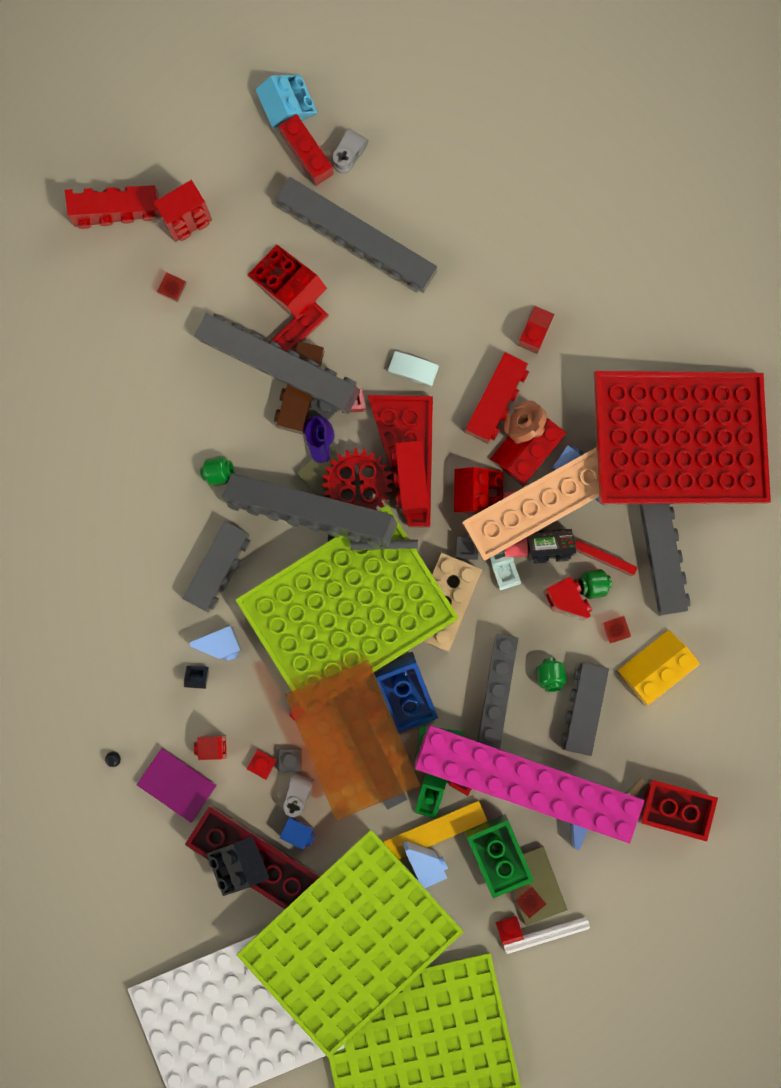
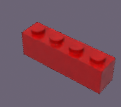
(497, 397)

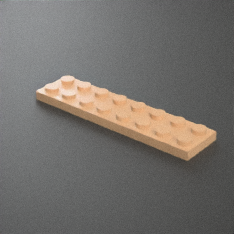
(535, 506)

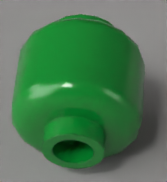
(217, 470)
(595, 583)
(551, 675)

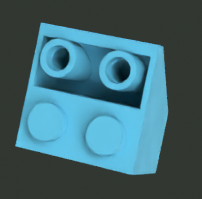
(285, 97)

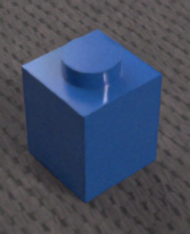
(297, 833)

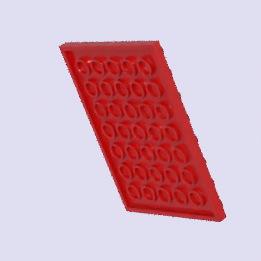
(681, 437)

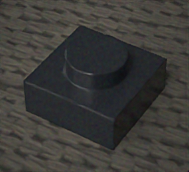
(196, 677)

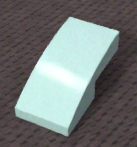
(413, 368)
(504, 571)

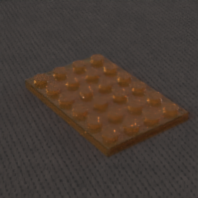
(352, 740)

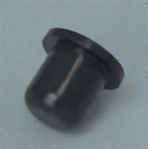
(112, 759)

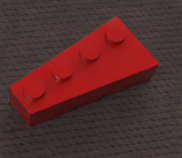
(111, 205)

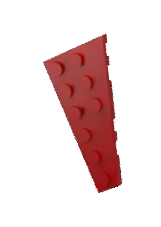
(406, 420)

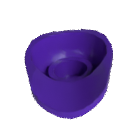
(319, 436)

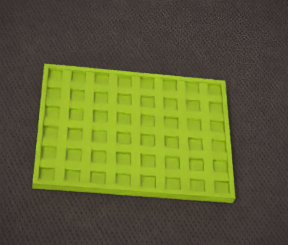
(350, 943)
(434, 1034)

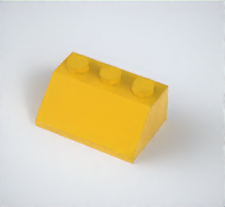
(658, 667)

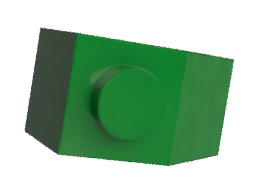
(430, 795)

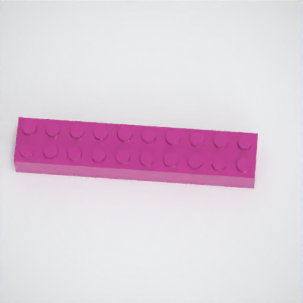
(528, 784)

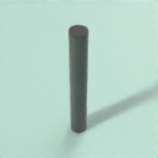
(394, 544)

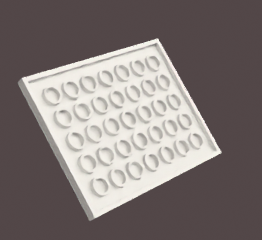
(218, 1025)

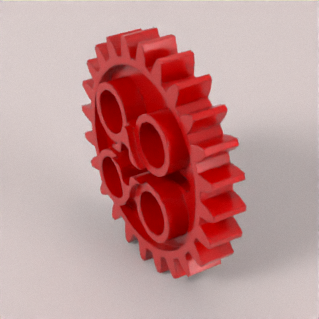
(377, 482)

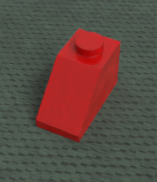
(535, 329)
(211, 748)

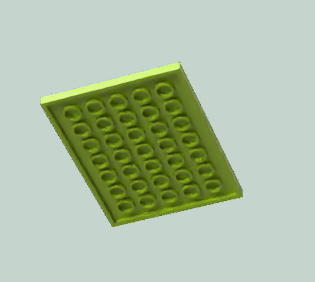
(346, 609)

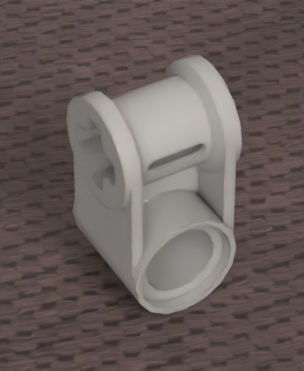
(351, 149)
(299, 791)

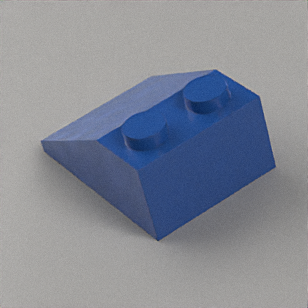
(406, 693)

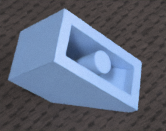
(219, 644)
(425, 864)

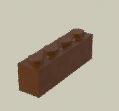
(296, 403)

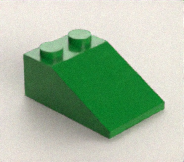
(499, 856)

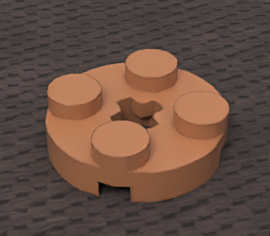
(534, 427)

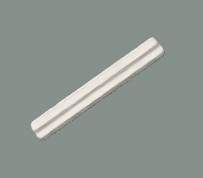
(549, 934)

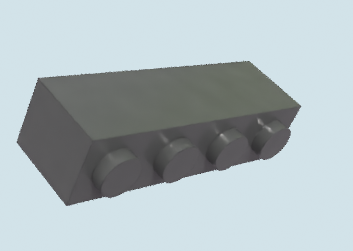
(216, 567)
(585, 709)

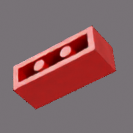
(306, 150)

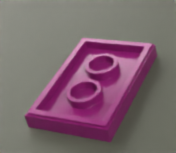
(176, 785)

